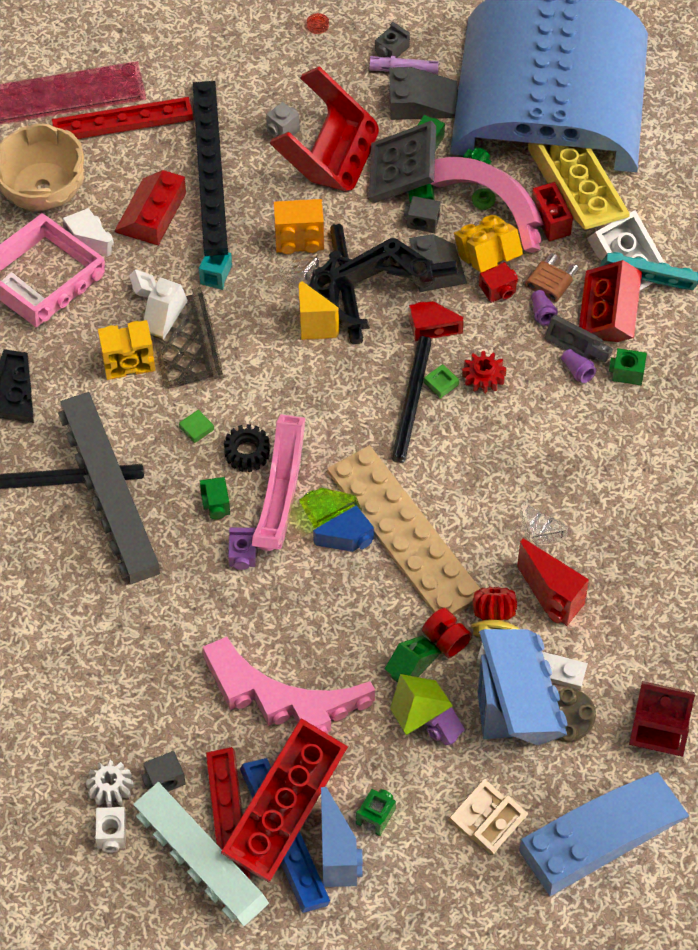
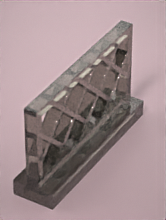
(206, 339)

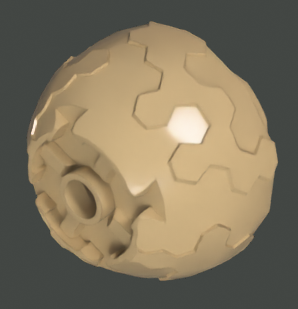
(38, 157)

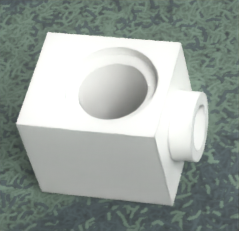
(110, 818)

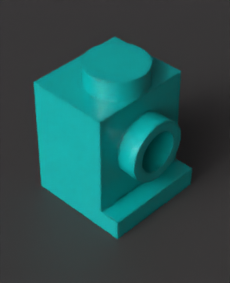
(214, 270)

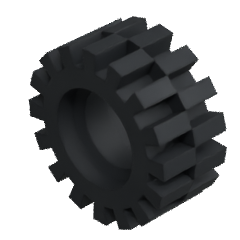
(250, 460)

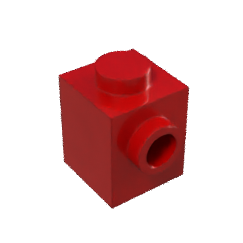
(498, 282)

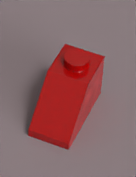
(434, 320)

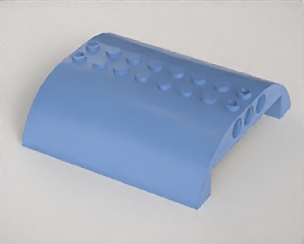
(553, 76)

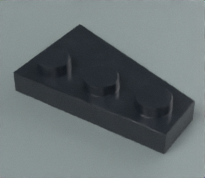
(15, 387)

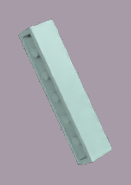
(201, 854)

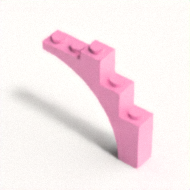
(277, 701)

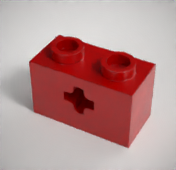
(553, 211)

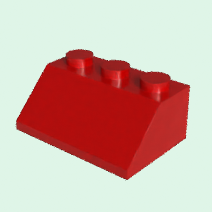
(153, 207)
(611, 301)

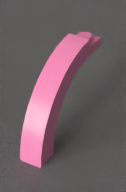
(467, 170)
(282, 483)

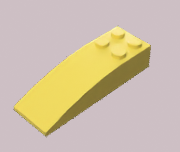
(581, 183)

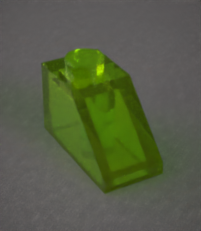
(326, 504)

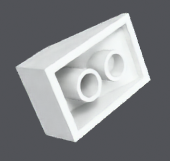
(626, 237)

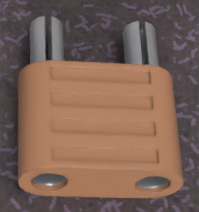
(550, 278)

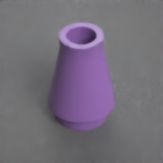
(543, 308)
(579, 366)

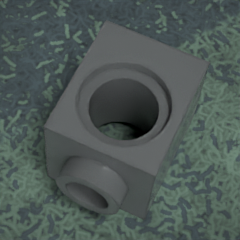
(422, 214)
(164, 770)

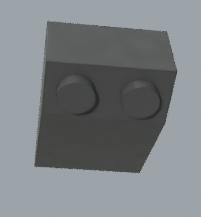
(420, 94)

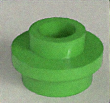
(481, 203)

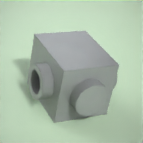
(282, 120)

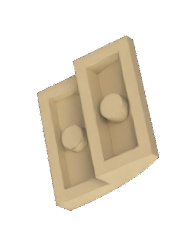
(488, 816)

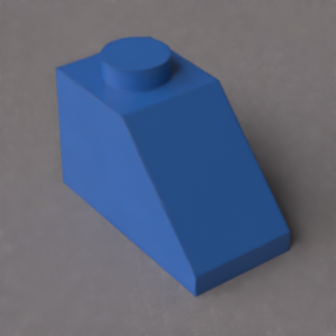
(345, 532)

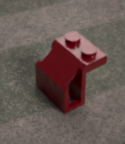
(662, 718)

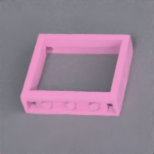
(27, 238)

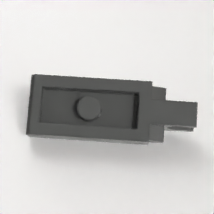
(578, 339)

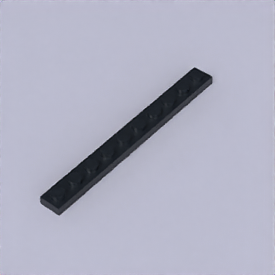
(210, 169)

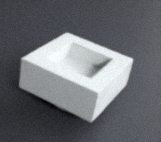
(142, 283)

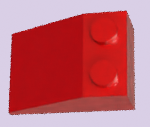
(554, 584)

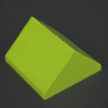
(417, 702)

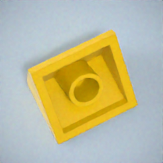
(317, 315)

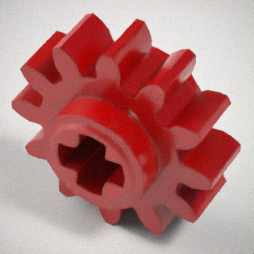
(484, 372)

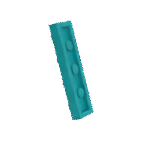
(657, 272)

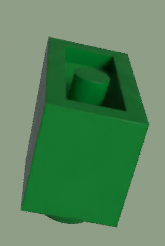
(412, 657)

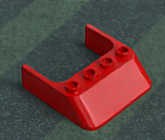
(342, 141)

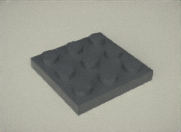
(402, 162)

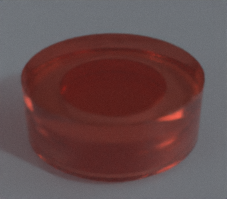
(317, 23)

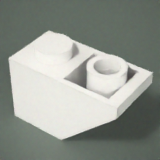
(90, 231)

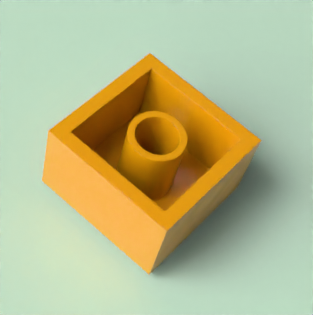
(299, 226)

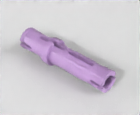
(385, 63)

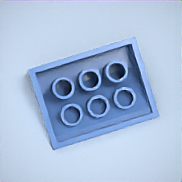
(524, 684)

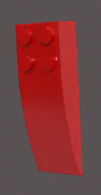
(284, 800)

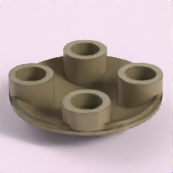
(579, 713)

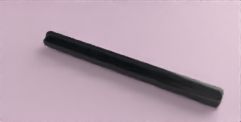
(348, 293)
(411, 399)
(61, 476)

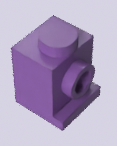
(241, 552)
(445, 727)

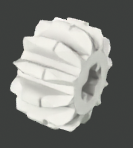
(102, 790)

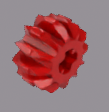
(494, 603)

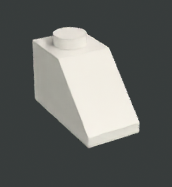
(164, 306)

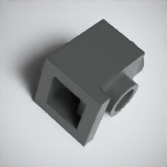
(392, 41)

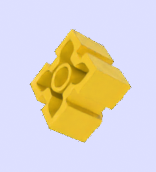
(488, 243)
(126, 349)

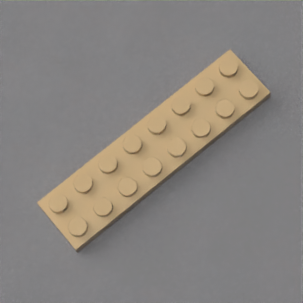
(405, 532)

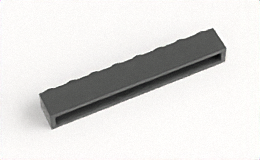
(109, 488)

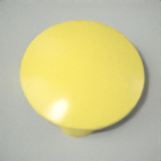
(491, 624)

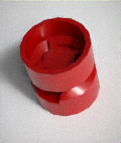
(450, 637)

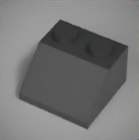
(438, 251)

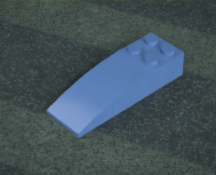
(600, 831)

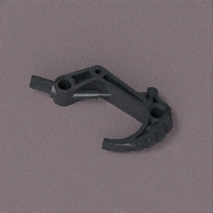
(387, 256)

